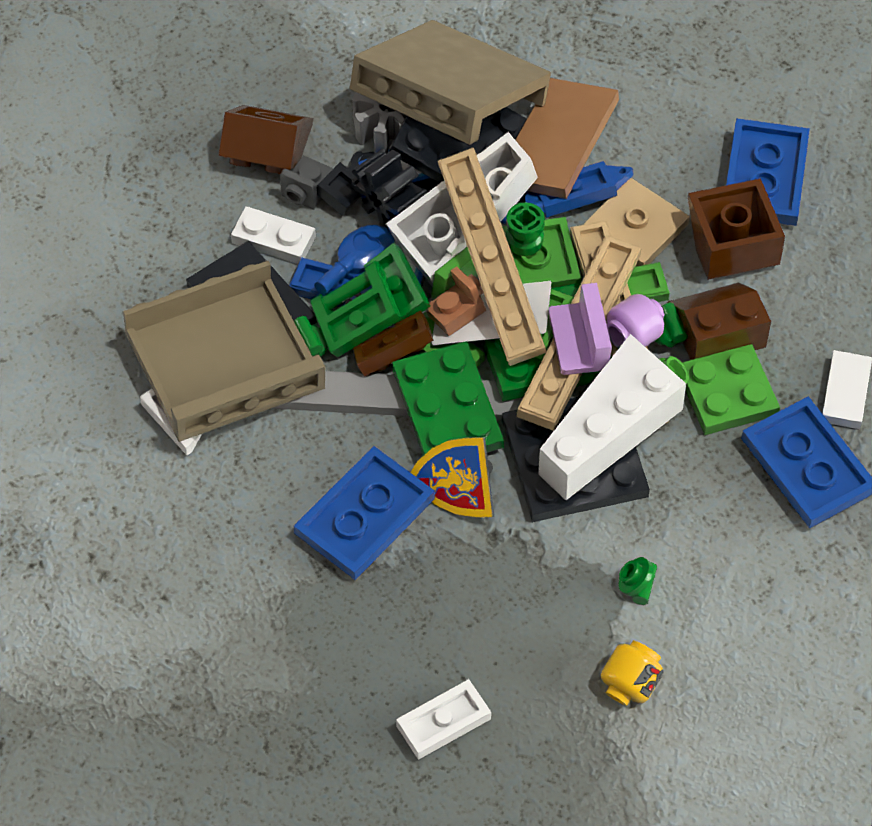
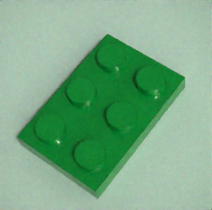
(446, 397)

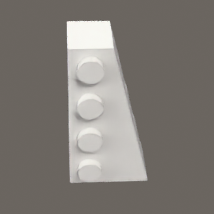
(612, 416)

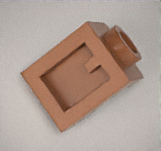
(458, 304)

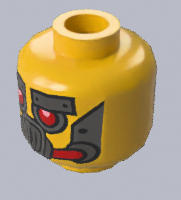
(632, 673)

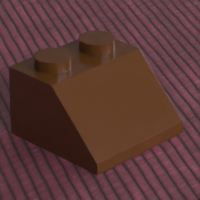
(264, 138)
(735, 229)
(723, 320)

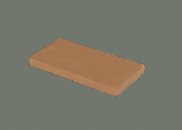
(564, 133)

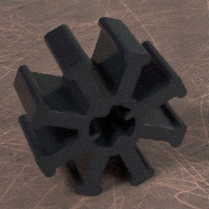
(386, 185)

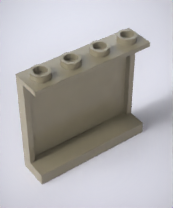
(446, 78)
(222, 351)

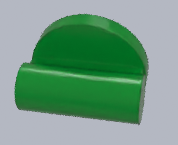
(673, 328)
(312, 336)
(637, 579)

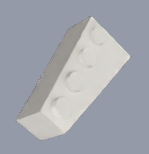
(430, 228)

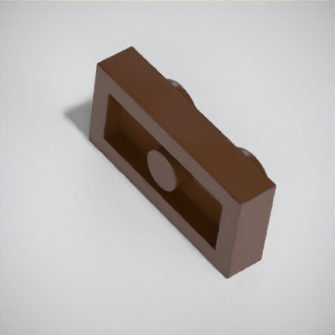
(393, 343)

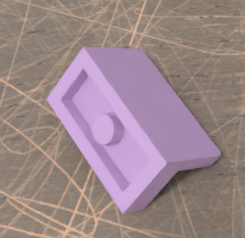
(581, 333)

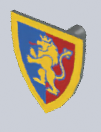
(459, 476)

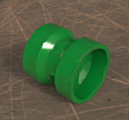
(525, 228)

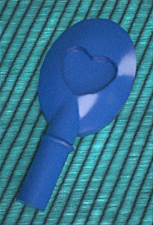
(354, 253)

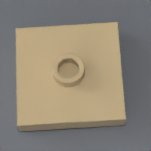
(641, 219)

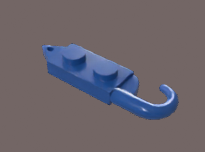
(592, 185)

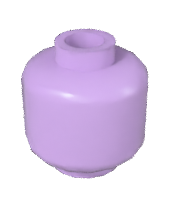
(637, 317)

